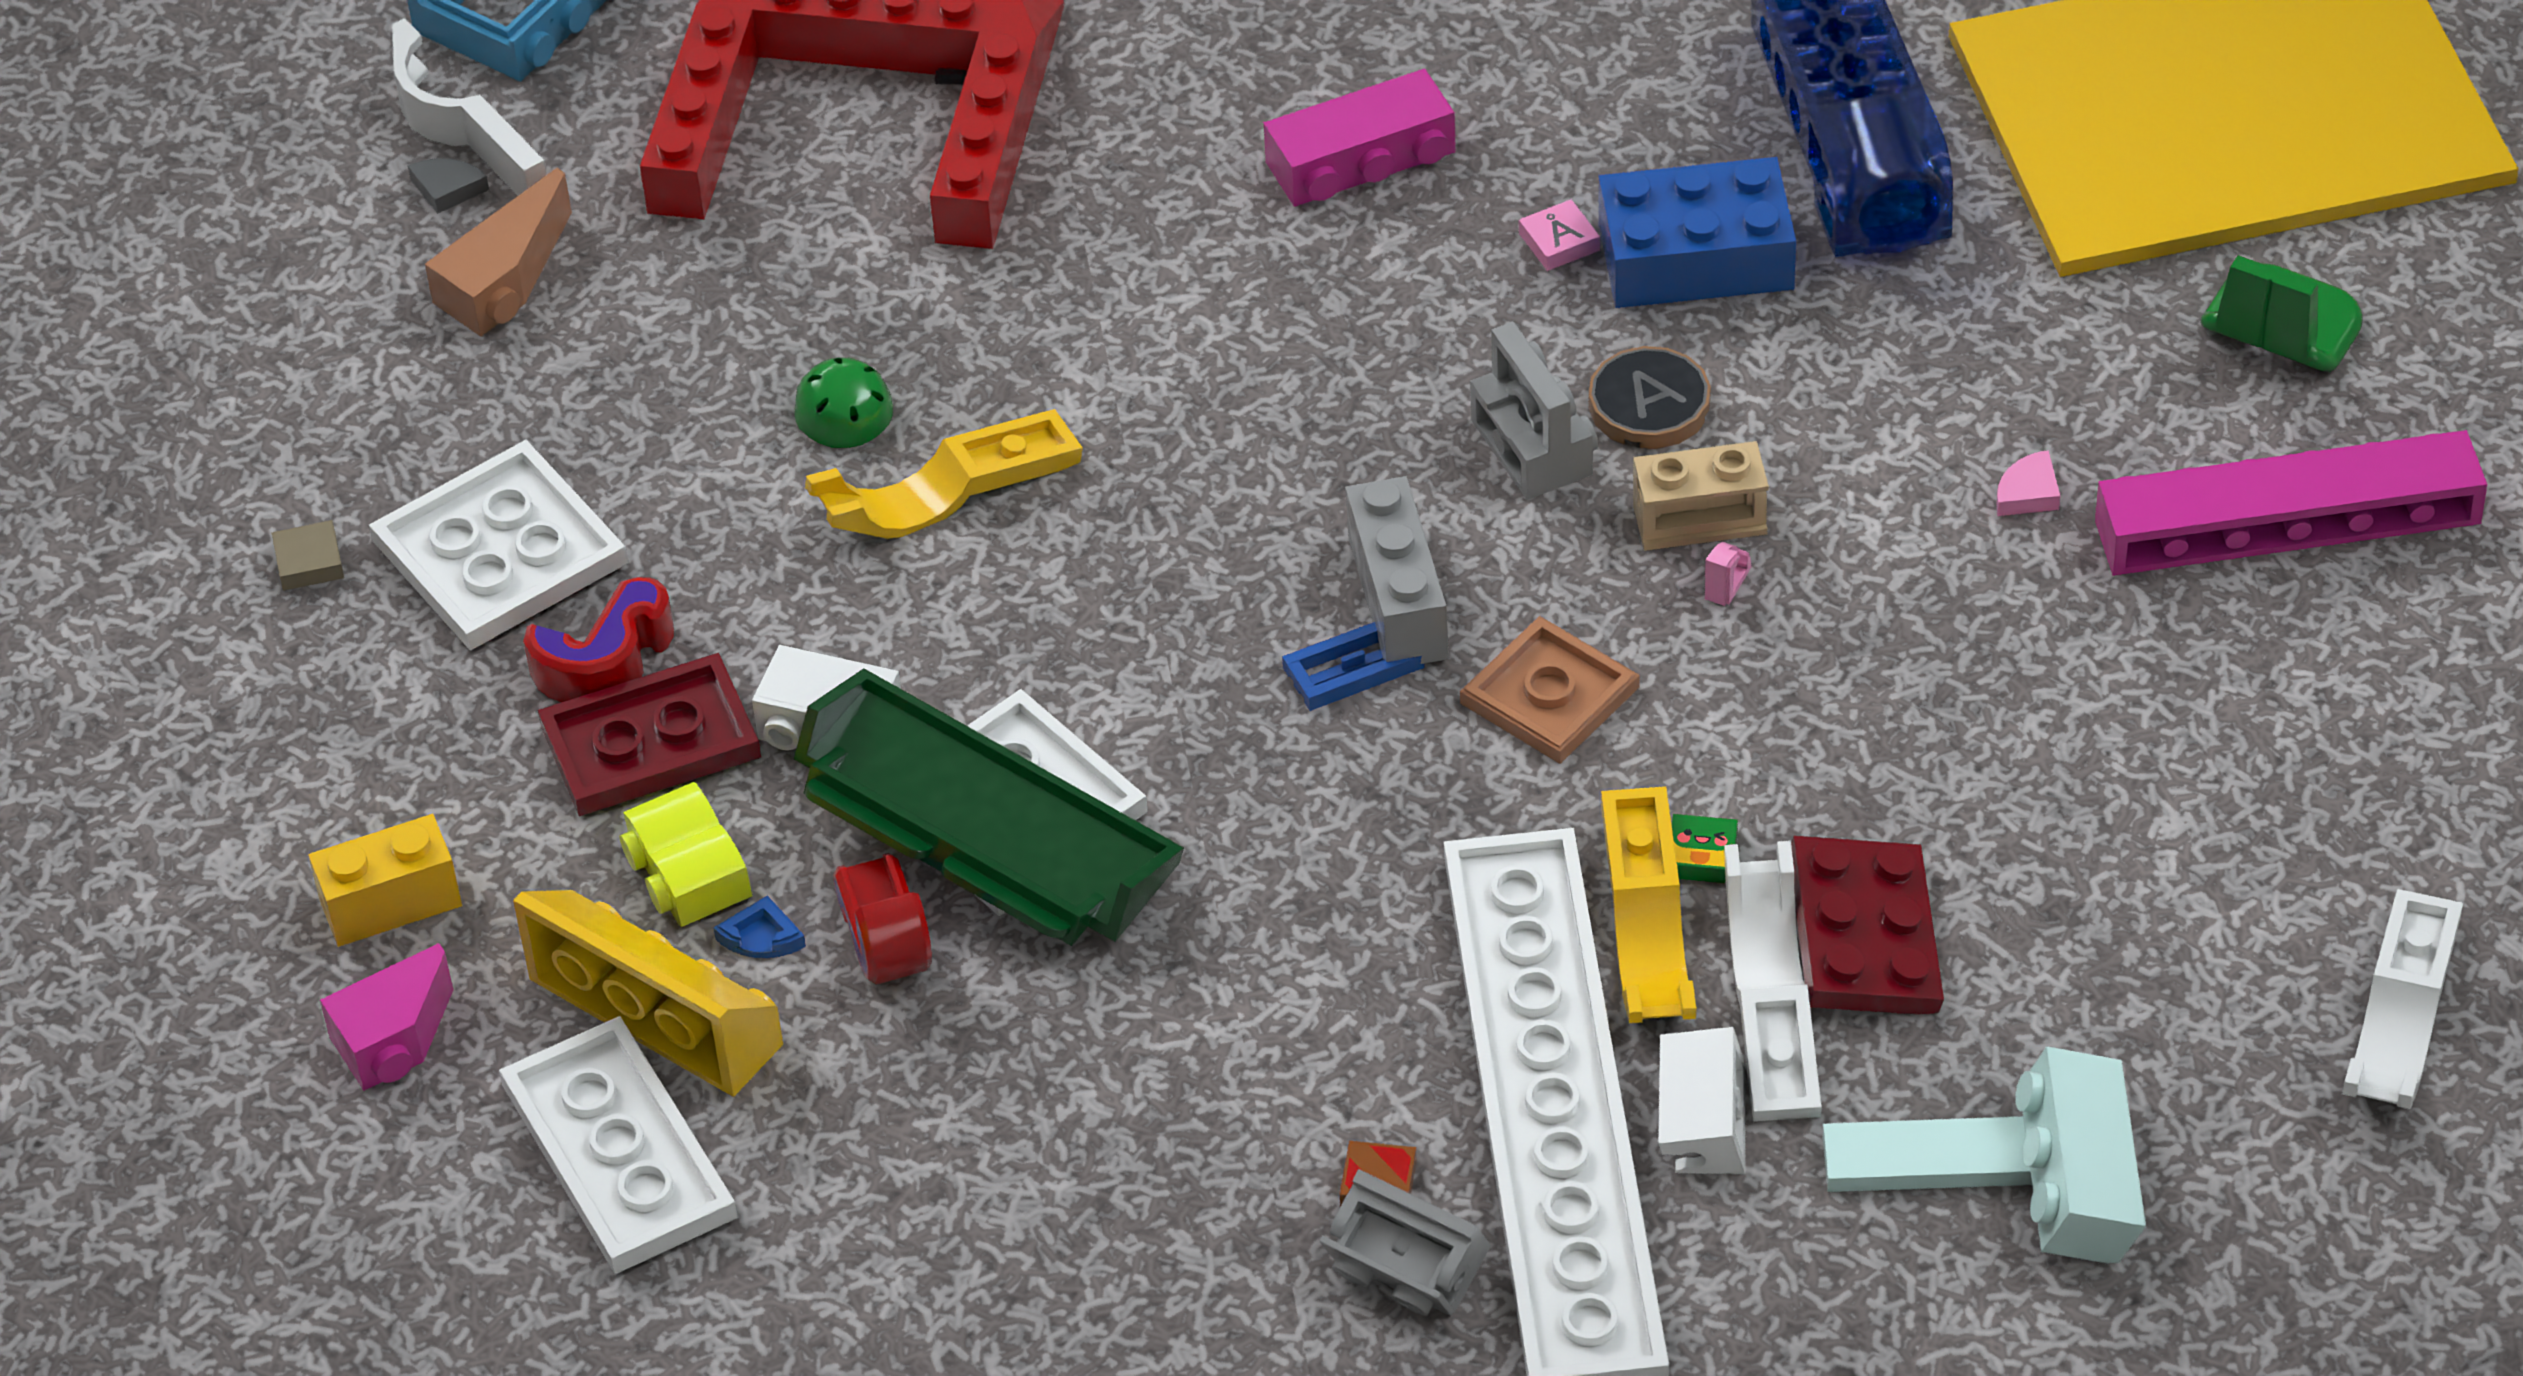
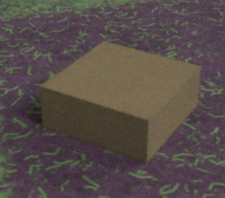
(307, 555)

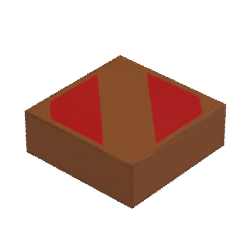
(1384, 1161)

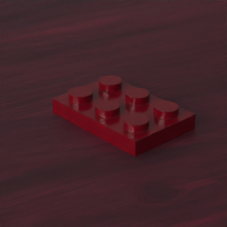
(649, 734)
(1865, 926)

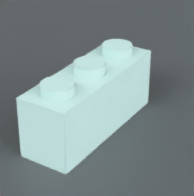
(2080, 1155)

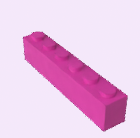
(2290, 502)

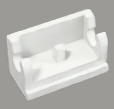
(1703, 1101)

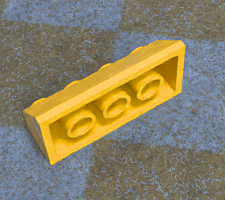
(662, 995)

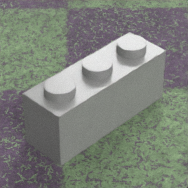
(1397, 571)

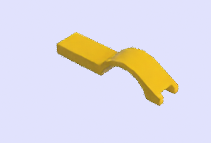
(959, 469)
(1646, 904)

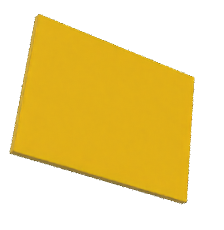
(2223, 118)

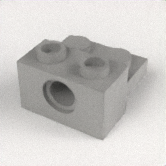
(1530, 417)

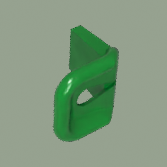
(2285, 314)

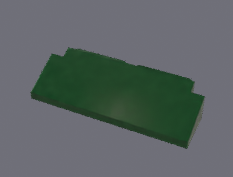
(978, 811)

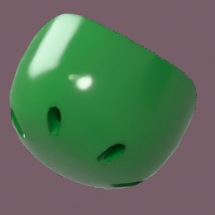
(845, 390)

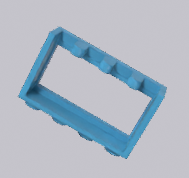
(508, 49)

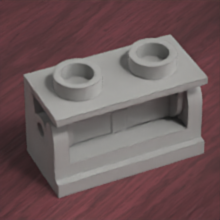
(1405, 1245)

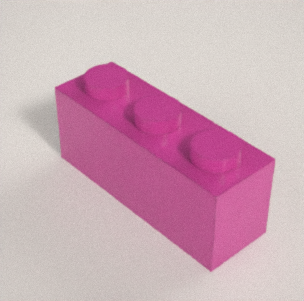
(1359, 137)

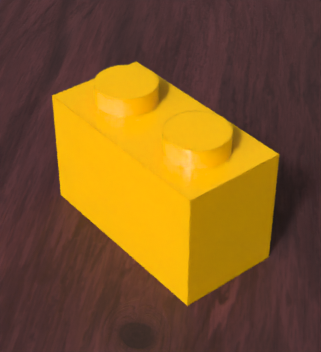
(385, 880)

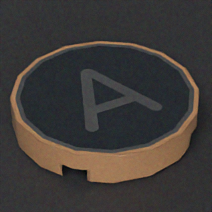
(1649, 397)

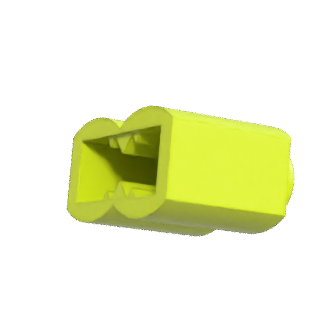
(686, 854)

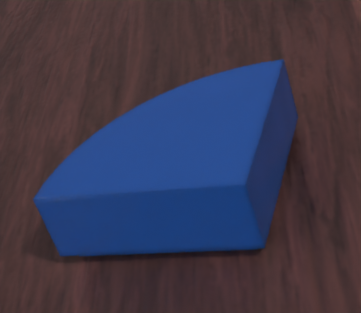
(760, 929)

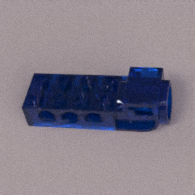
(1859, 122)

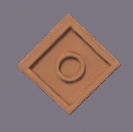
(1549, 689)

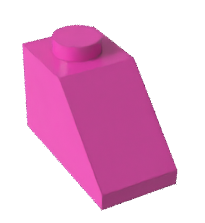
(390, 1017)

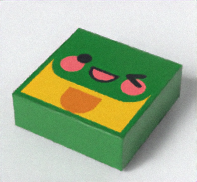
(1700, 846)

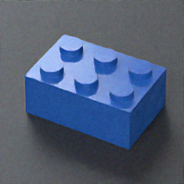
(1696, 232)

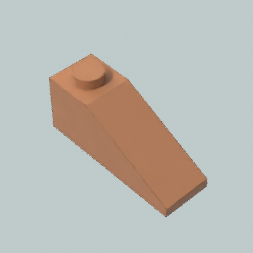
(498, 262)

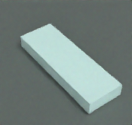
(1925, 1154)

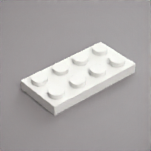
(618, 1144)

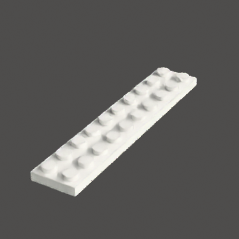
(1554, 1108)

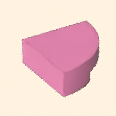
(2028, 486)
(1725, 572)

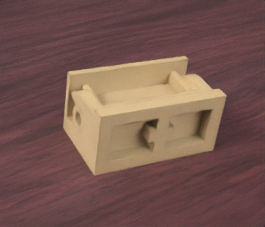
(1700, 495)

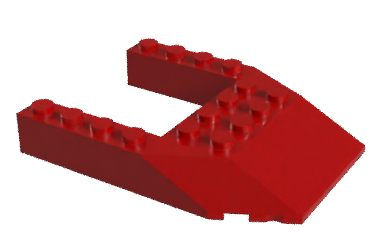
(996, 40)

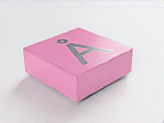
(1559, 235)

